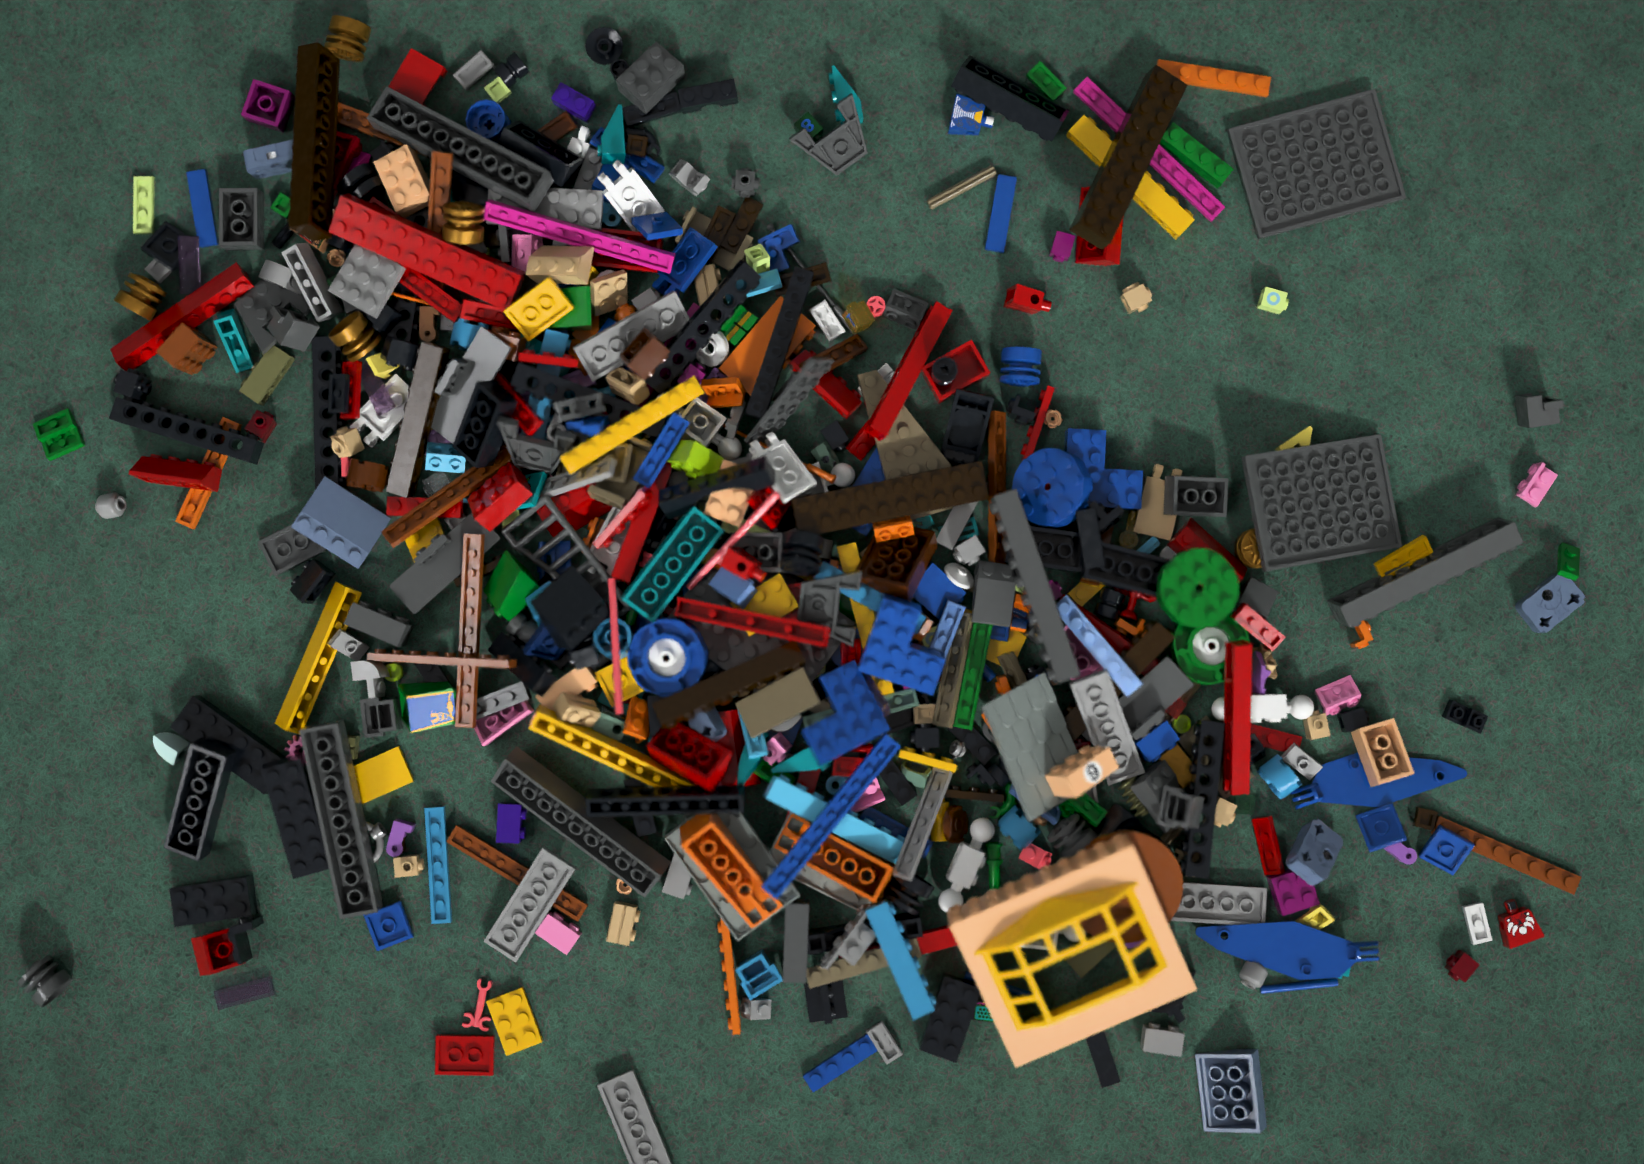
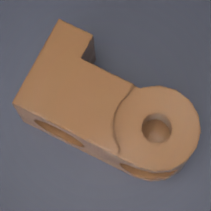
(427, 324)

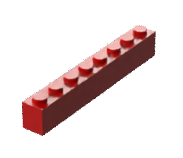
(190, 310)

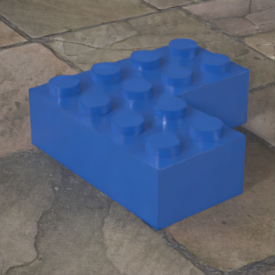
(1110, 486)
(892, 655)
(854, 718)

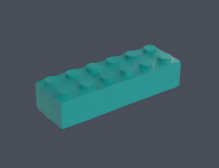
(672, 564)

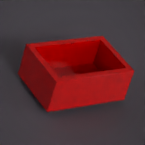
(970, 370)
(499, 496)

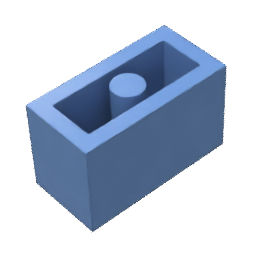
(733, 587)

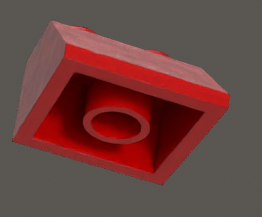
(213, 952)

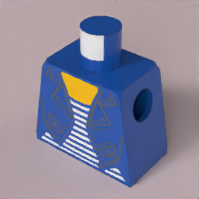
(968, 117)

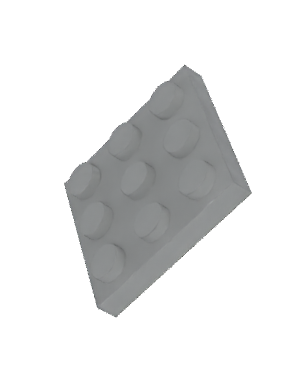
(366, 280)

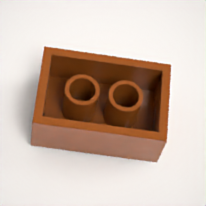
(187, 349)

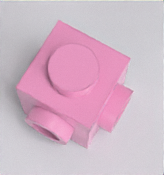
(777, 747)

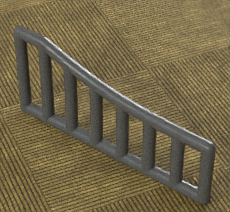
(568, 530)

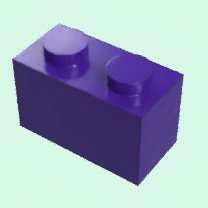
(573, 102)
(510, 823)

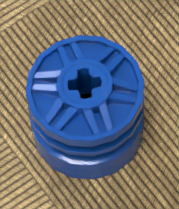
(485, 114)
(1020, 366)

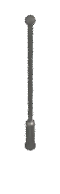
(836, 308)

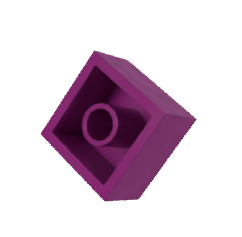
(268, 105)
(1291, 893)

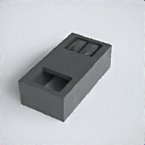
(796, 941)

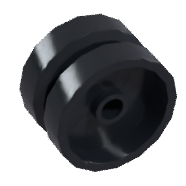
(362, 183)

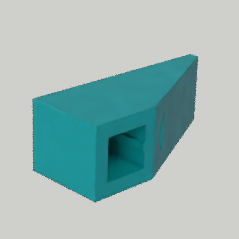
(842, 90)

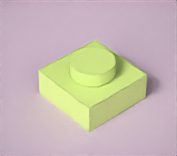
(497, 90)

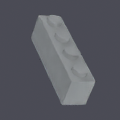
(312, 281)
(677, 879)

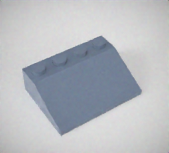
(341, 522)
(1231, 1091)

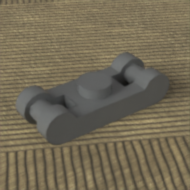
(579, 407)

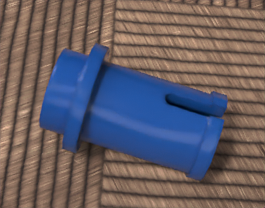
(988, 673)

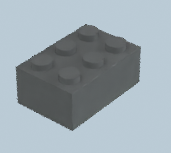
(650, 77)
(241, 219)
(1195, 496)
(379, 623)

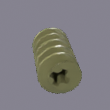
(1125, 784)

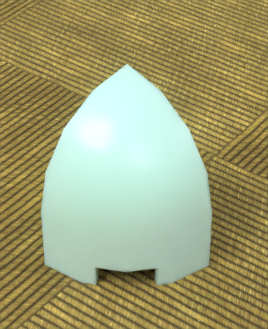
(169, 746)

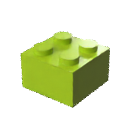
(694, 459)

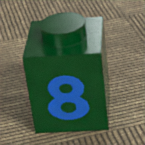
(811, 125)

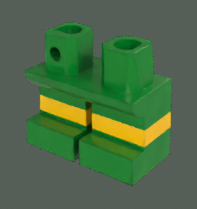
(744, 320)

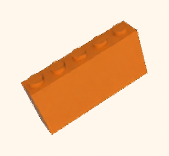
(749, 354)

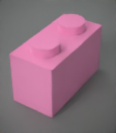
(558, 932)

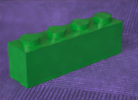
(1195, 155)

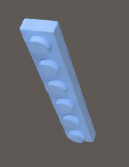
(1098, 646)

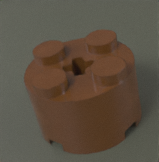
(367, 475)

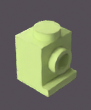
(758, 258)

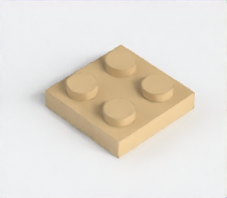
(608, 292)

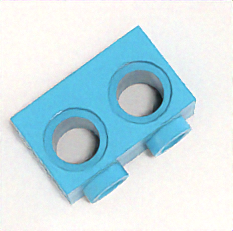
(444, 458)

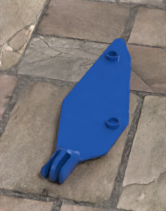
(1346, 783)
(1290, 948)

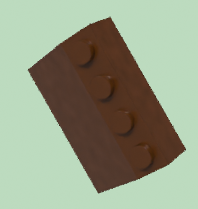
(898, 564)

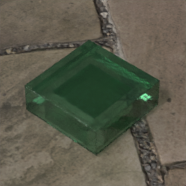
(1245, 804)

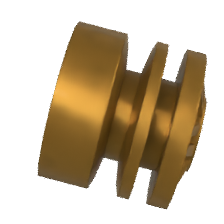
(347, 38)
(462, 222)
(140, 296)
(357, 339)
(1246, 549)

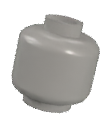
(110, 505)
(1253, 975)

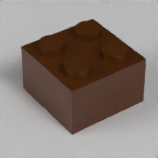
(644, 354)

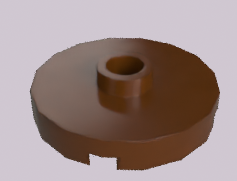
(955, 824)

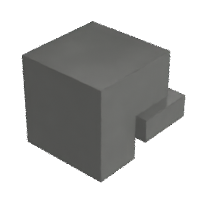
(292, 328)
(1537, 411)
(1256, 596)
(380, 716)
(1179, 808)

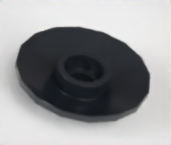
(599, 38)

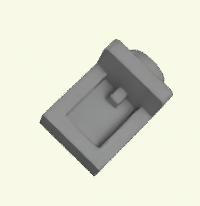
(756, 1008)

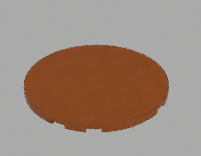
(1164, 879)

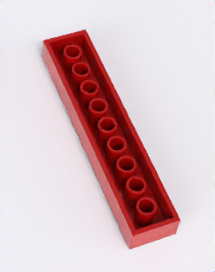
(426, 251)

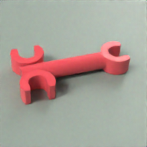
(477, 1020)

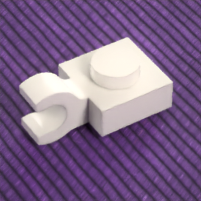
(579, 145)

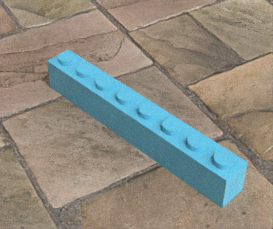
(850, 827)

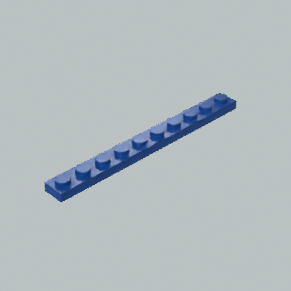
(830, 816)

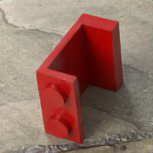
(417, 76)

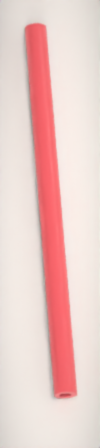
(733, 540)
(615, 646)

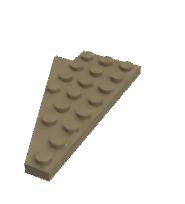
(907, 445)

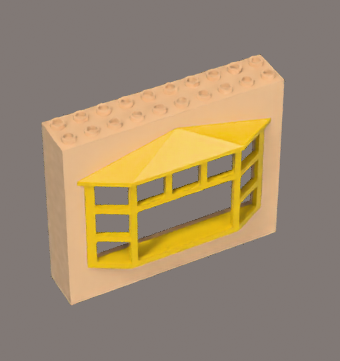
(1047, 903)

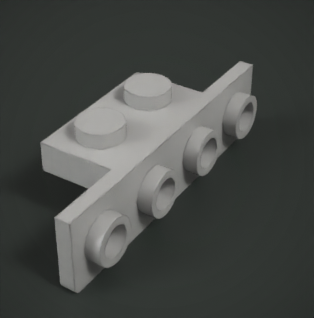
(852, 942)

